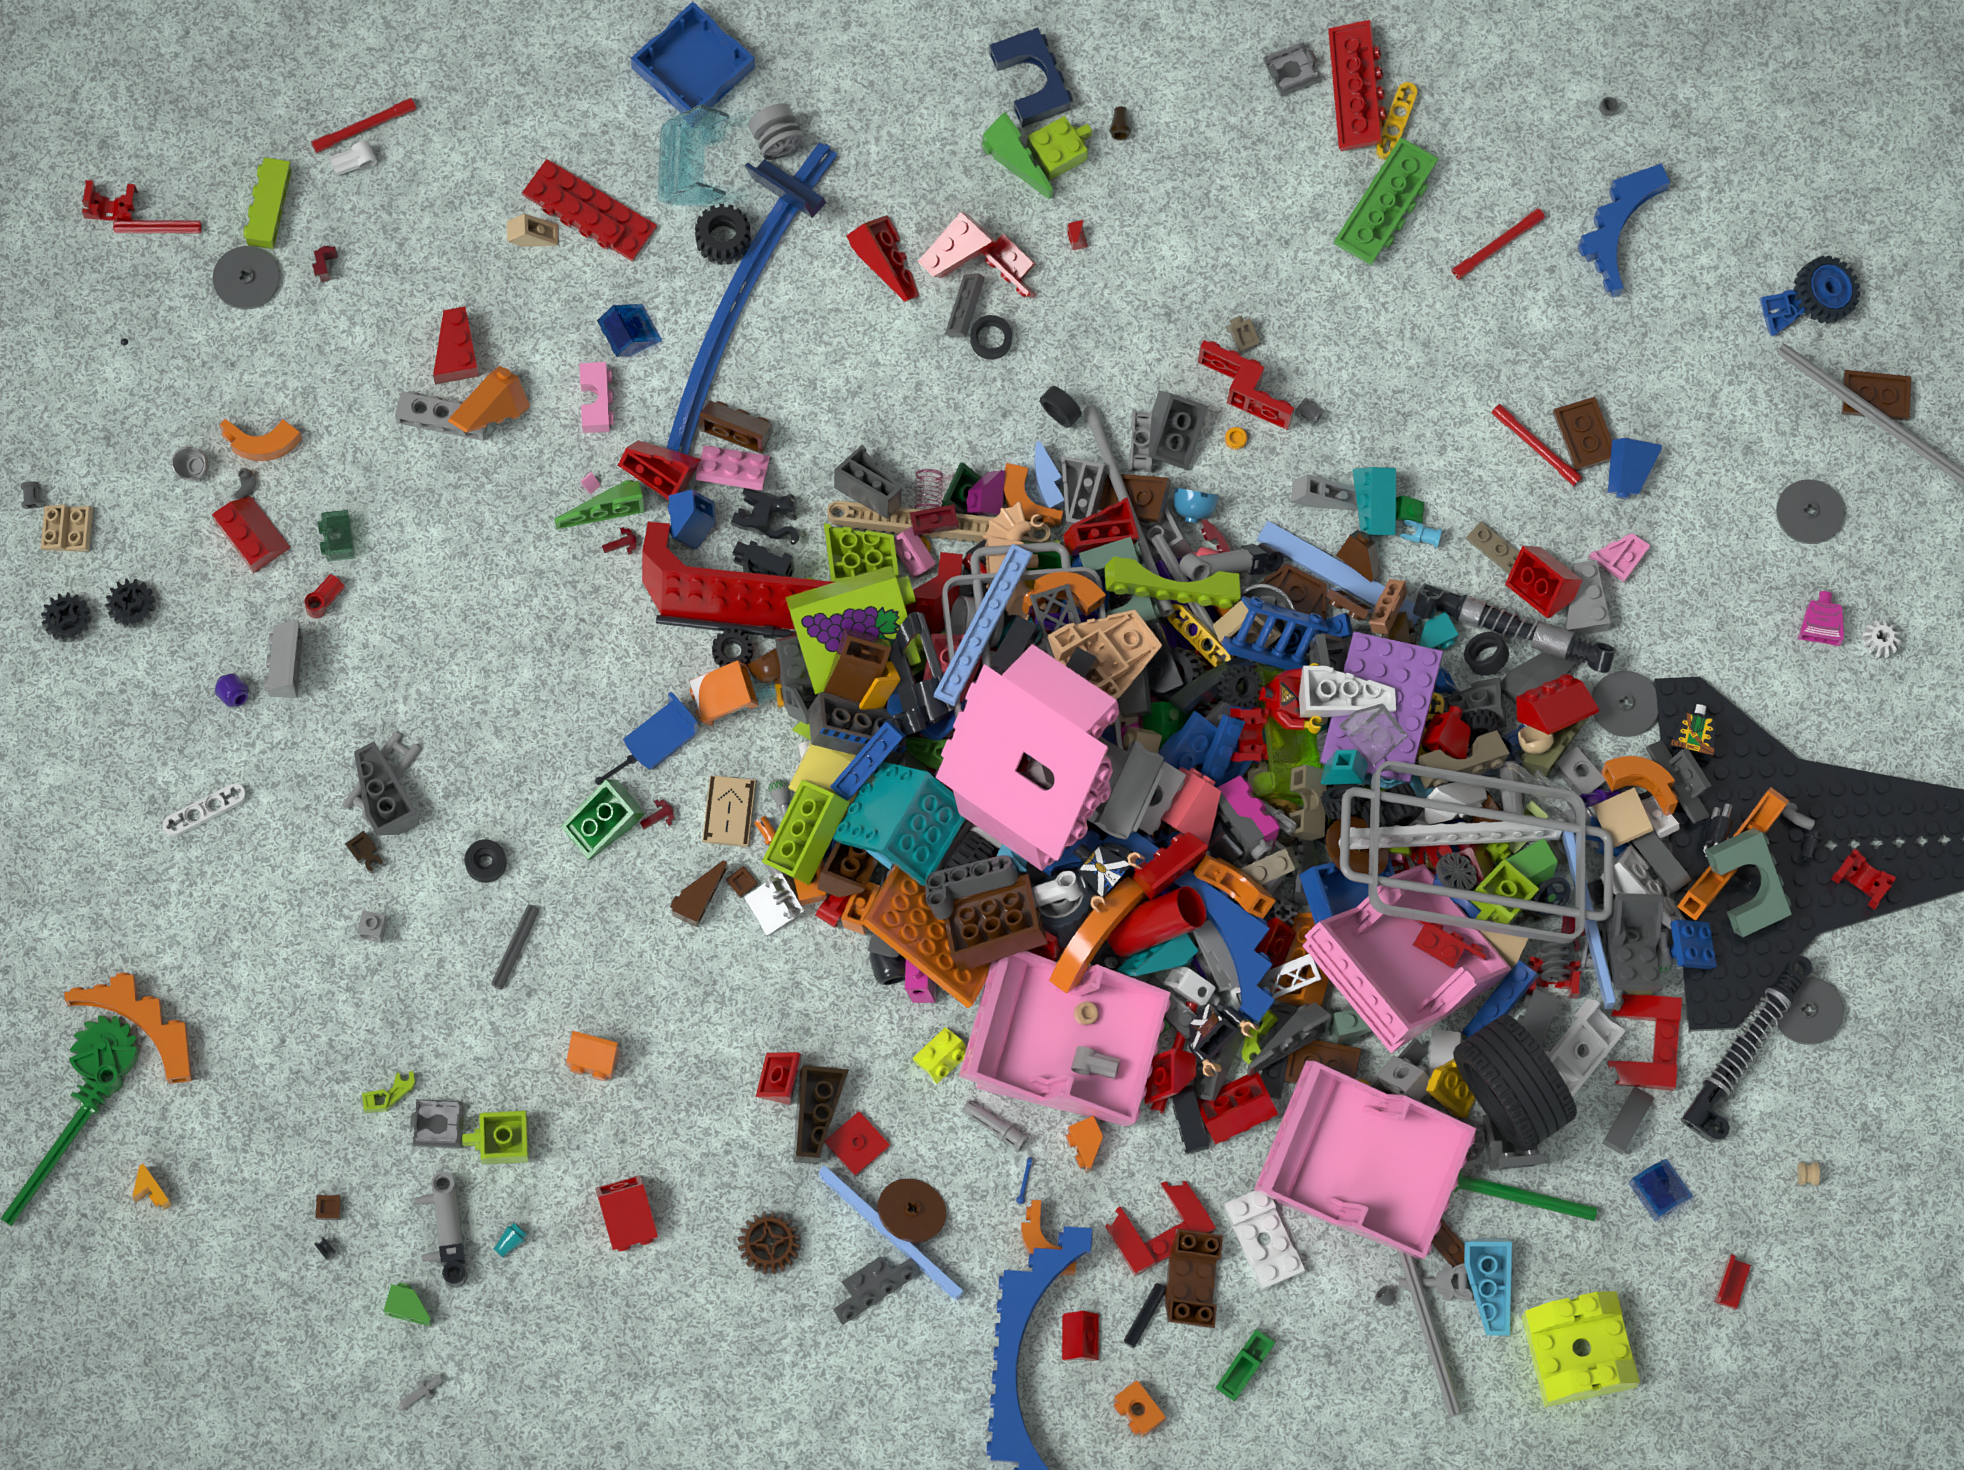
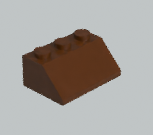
(735, 426)
(847, 871)

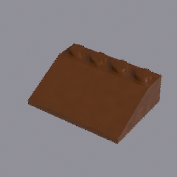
(994, 924)

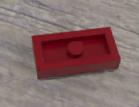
(934, 520)

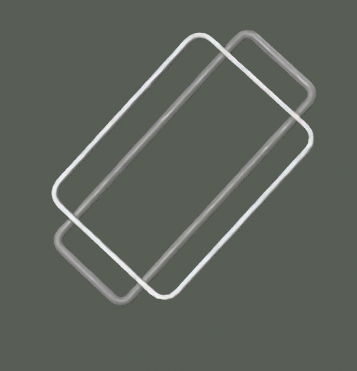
(978, 579)
(1579, 828)

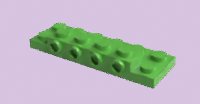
(1387, 202)

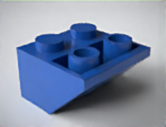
(691, 517)

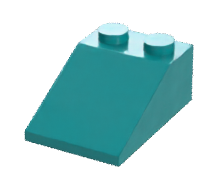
(1160, 957)

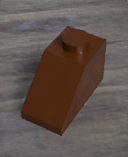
(1361, 555)

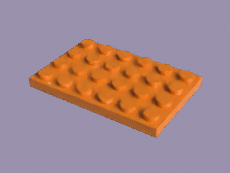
(908, 926)

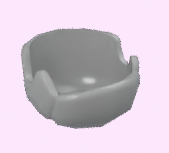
(185, 458)

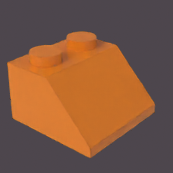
(592, 1056)

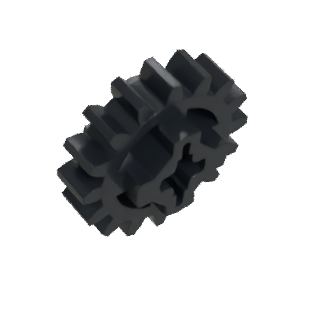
(124, 595)
(63, 607)

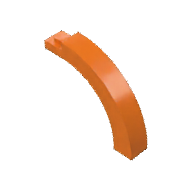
(1094, 932)

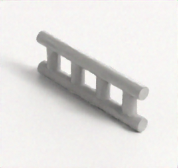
(392, 744)

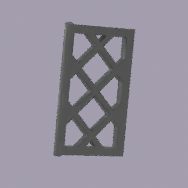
(1070, 606)

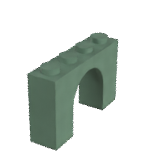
(1125, 548)
(1770, 902)
(1347, 1027)

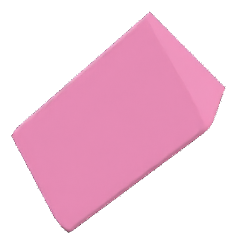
(913, 553)

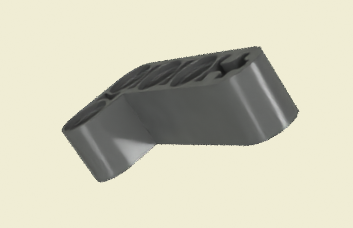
(967, 880)

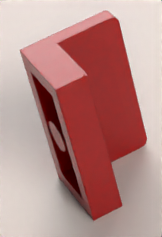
(1732, 1283)
(1080, 1336)

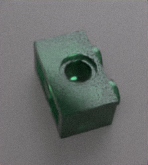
(340, 523)

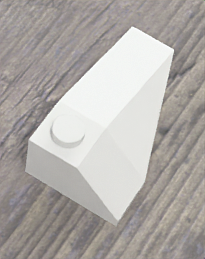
(1334, 693)
(1631, 876)

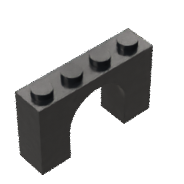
(1022, 636)

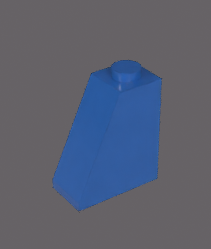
(1630, 466)

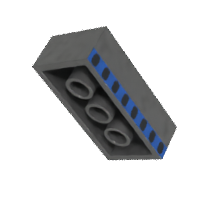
(845, 727)

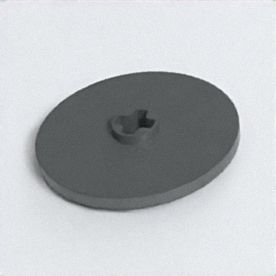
(242, 293)
(1802, 526)
(1636, 717)
(1822, 1022)

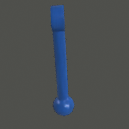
(1021, 1199)

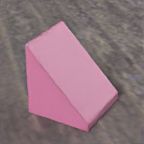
(590, 483)

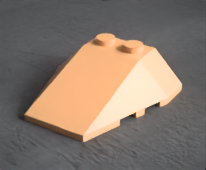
(1119, 642)

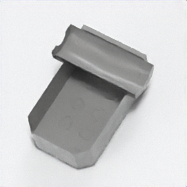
(1131, 785)

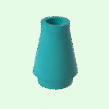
(510, 1239)

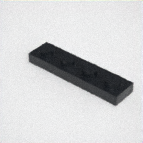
(1274, 1074)

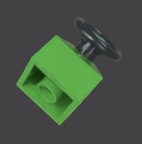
(1538, 866)

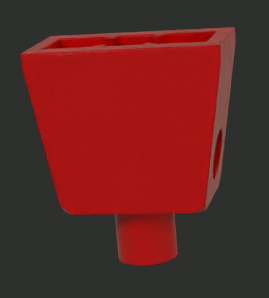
(1448, 734)

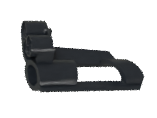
(917, 700)

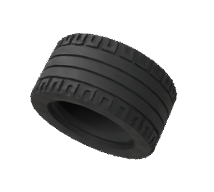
(1515, 1082)

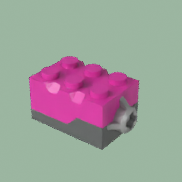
(1247, 820)

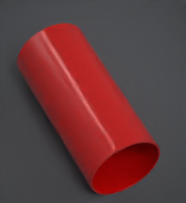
(1158, 921)

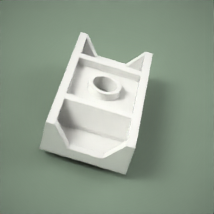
(1598, 1037)
(1256, 1215)

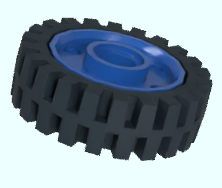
(1827, 289)

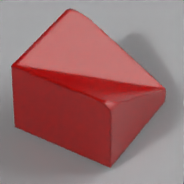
(1076, 235)

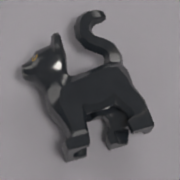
(763, 514)

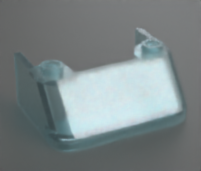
(682, 157)

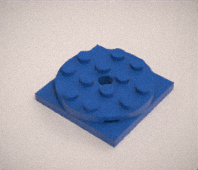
(1191, 746)

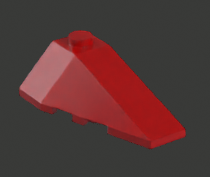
(877, 247)

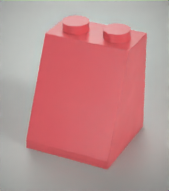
(1194, 806)

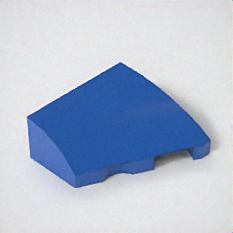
(1787, 313)

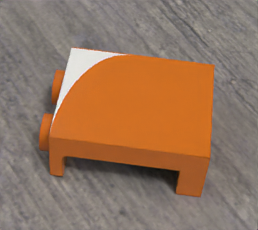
(723, 692)

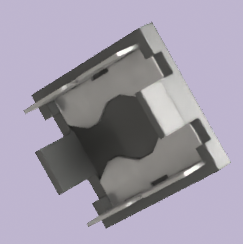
(1292, 68)
(437, 1123)

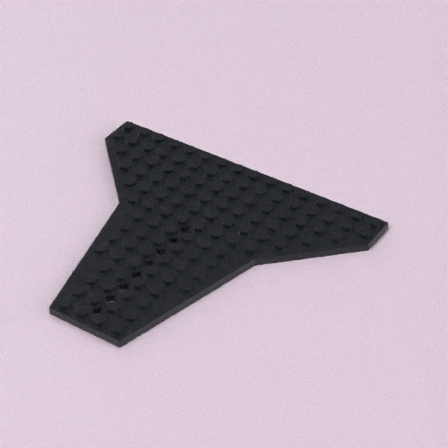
(1844, 807)

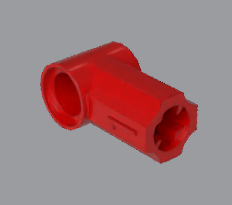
(325, 595)
(832, 909)

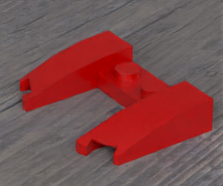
(1662, 1071)
(1143, 1255)

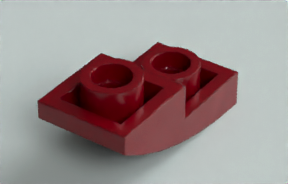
(1215, 536)

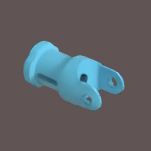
(1422, 534)

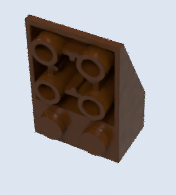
(856, 664)

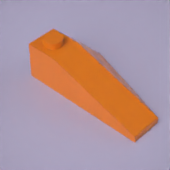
(492, 401)

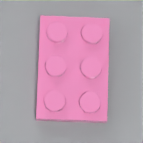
(732, 467)

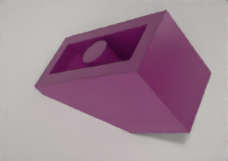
(987, 495)

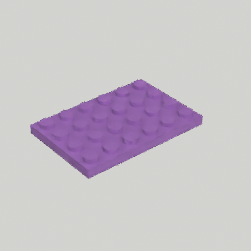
(1412, 674)

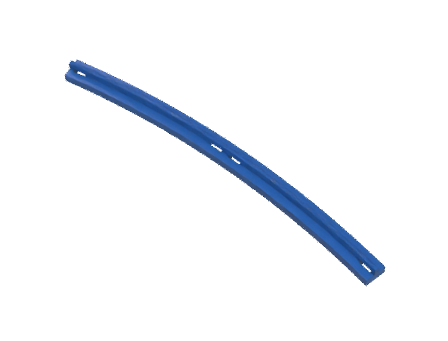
(725, 320)

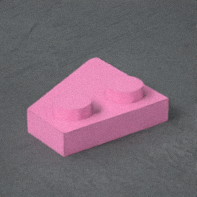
(1621, 556)

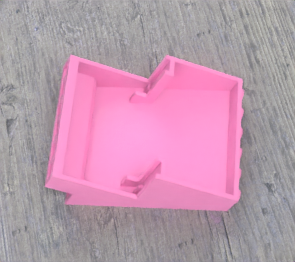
(1389, 979)
(1029, 1038)
(1365, 1160)

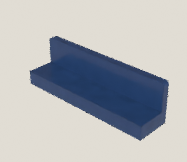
(786, 187)

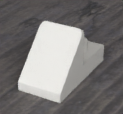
(1661, 824)

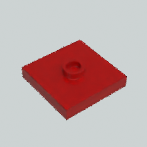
(857, 1143)

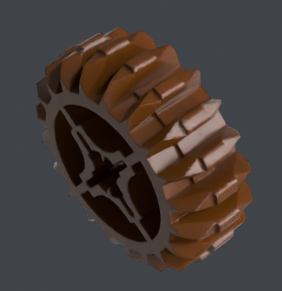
(779, 1239)

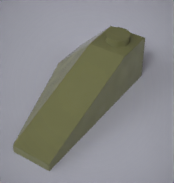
(1546, 761)

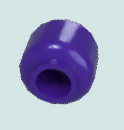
(231, 690)

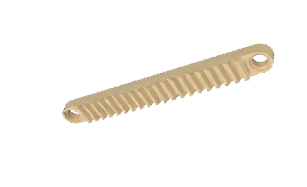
(969, 526)

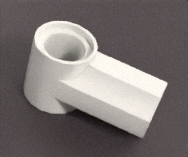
(357, 157)
(1064, 886)

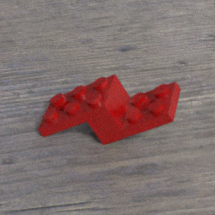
(1244, 388)

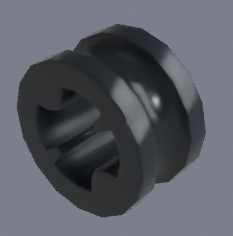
(324, 1248)

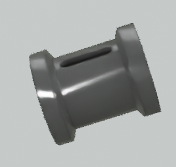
(1309, 411)
(31, 495)

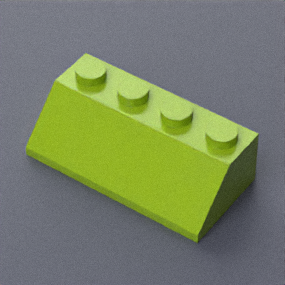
(805, 832)

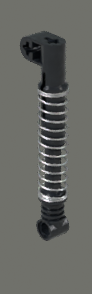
(1741, 1051)

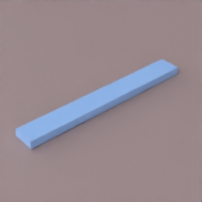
(1327, 567)
(983, 625)
(1591, 929)
(904, 1246)

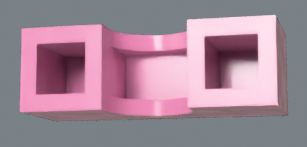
(596, 416)

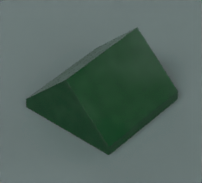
(958, 489)

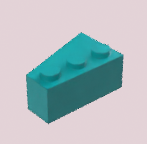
(1376, 499)

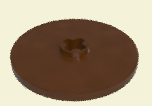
(1357, 858)
(912, 1226)

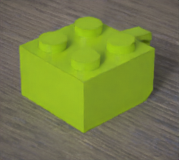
(1059, 146)
(1505, 882)
(501, 1137)

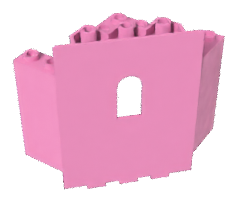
(1054, 719)

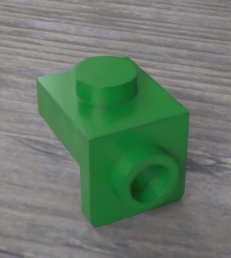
(1409, 509)

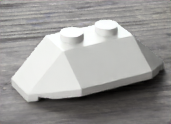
(1454, 793)

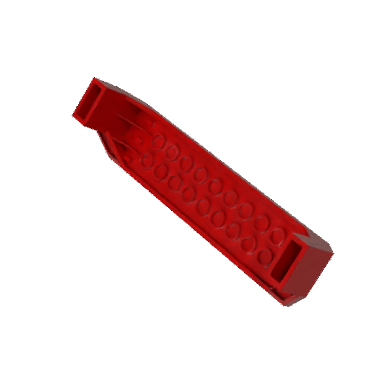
(757, 597)

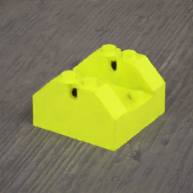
(1562, 1373)

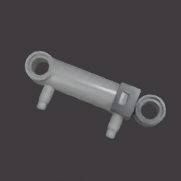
(1250, 559)
(449, 1229)

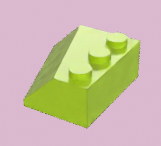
(858, 552)

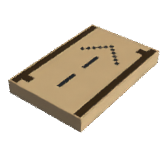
(729, 811)

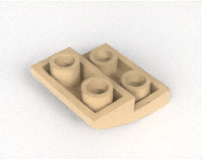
(67, 528)
(1623, 817)

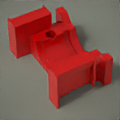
(105, 206)
(1250, 740)
(1864, 877)
(1572, 982)

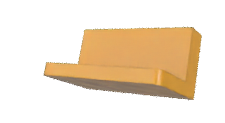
(881, 688)

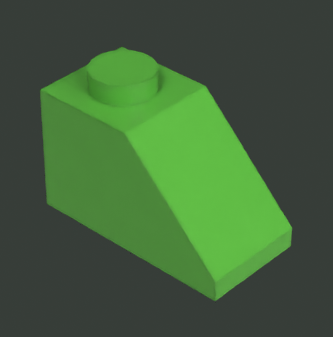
(405, 1305)

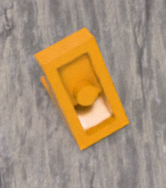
(145, 1184)

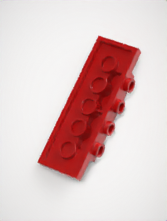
(1357, 85)
(589, 210)

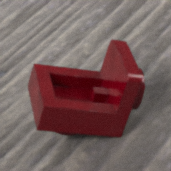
(321, 255)

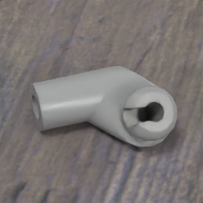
(1797, 818)

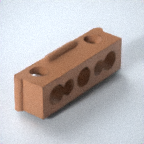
(1388, 606)

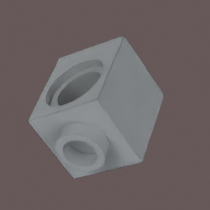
(372, 926)

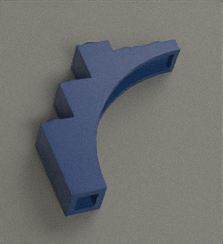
(1627, 195)

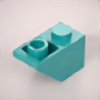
(1439, 633)
(1344, 768)

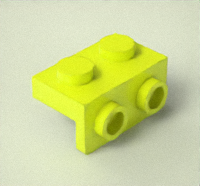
(941, 1055)

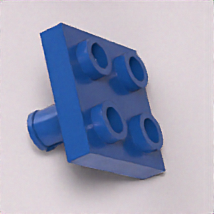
(1692, 944)

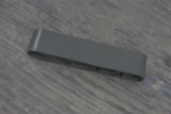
(1661, 861)

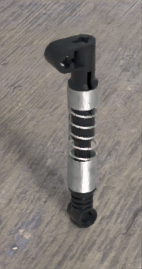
(1543, 637)

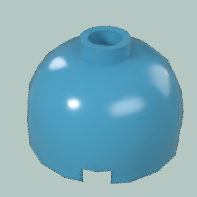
(1194, 504)

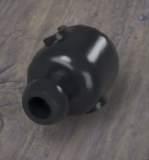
(887, 969)

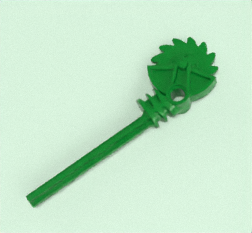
(101, 1052)
(1525, 1197)

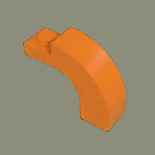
(261, 448)
(1015, 492)
(1084, 591)
(1643, 773)
(1237, 884)
(1033, 1237)

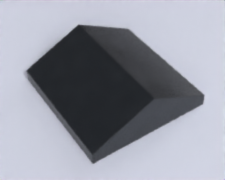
(1223, 844)

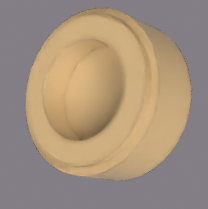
(1085, 1013)

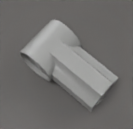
(1089, 1062)

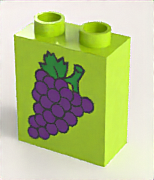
(863, 603)

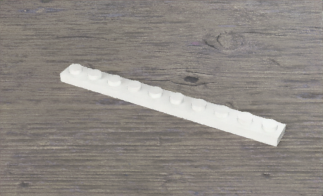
(1451, 834)

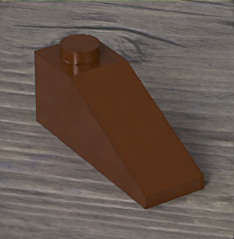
(696, 897)

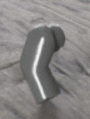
(247, 483)

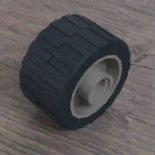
(1063, 916)

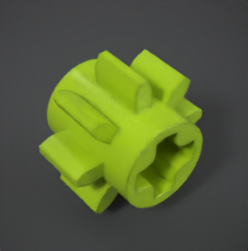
(1498, 851)

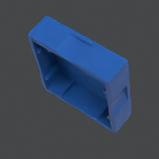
(692, 61)
(1333, 893)

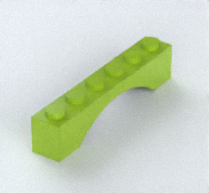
(1130, 577)

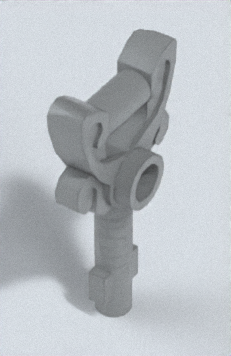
(1444, 1284)

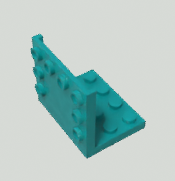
(904, 818)

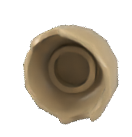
(1534, 741)

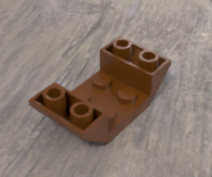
(1192, 1278)

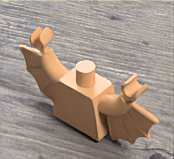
(1008, 530)

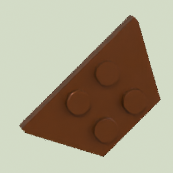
(1303, 589)

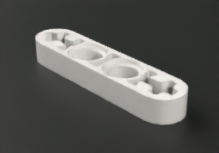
(202, 807)

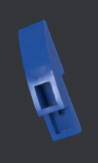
(1338, 626)

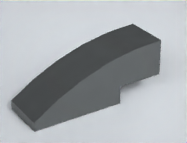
(1628, 1120)

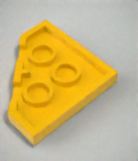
(1451, 1090)

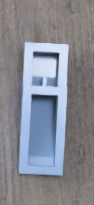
(1047, 479)

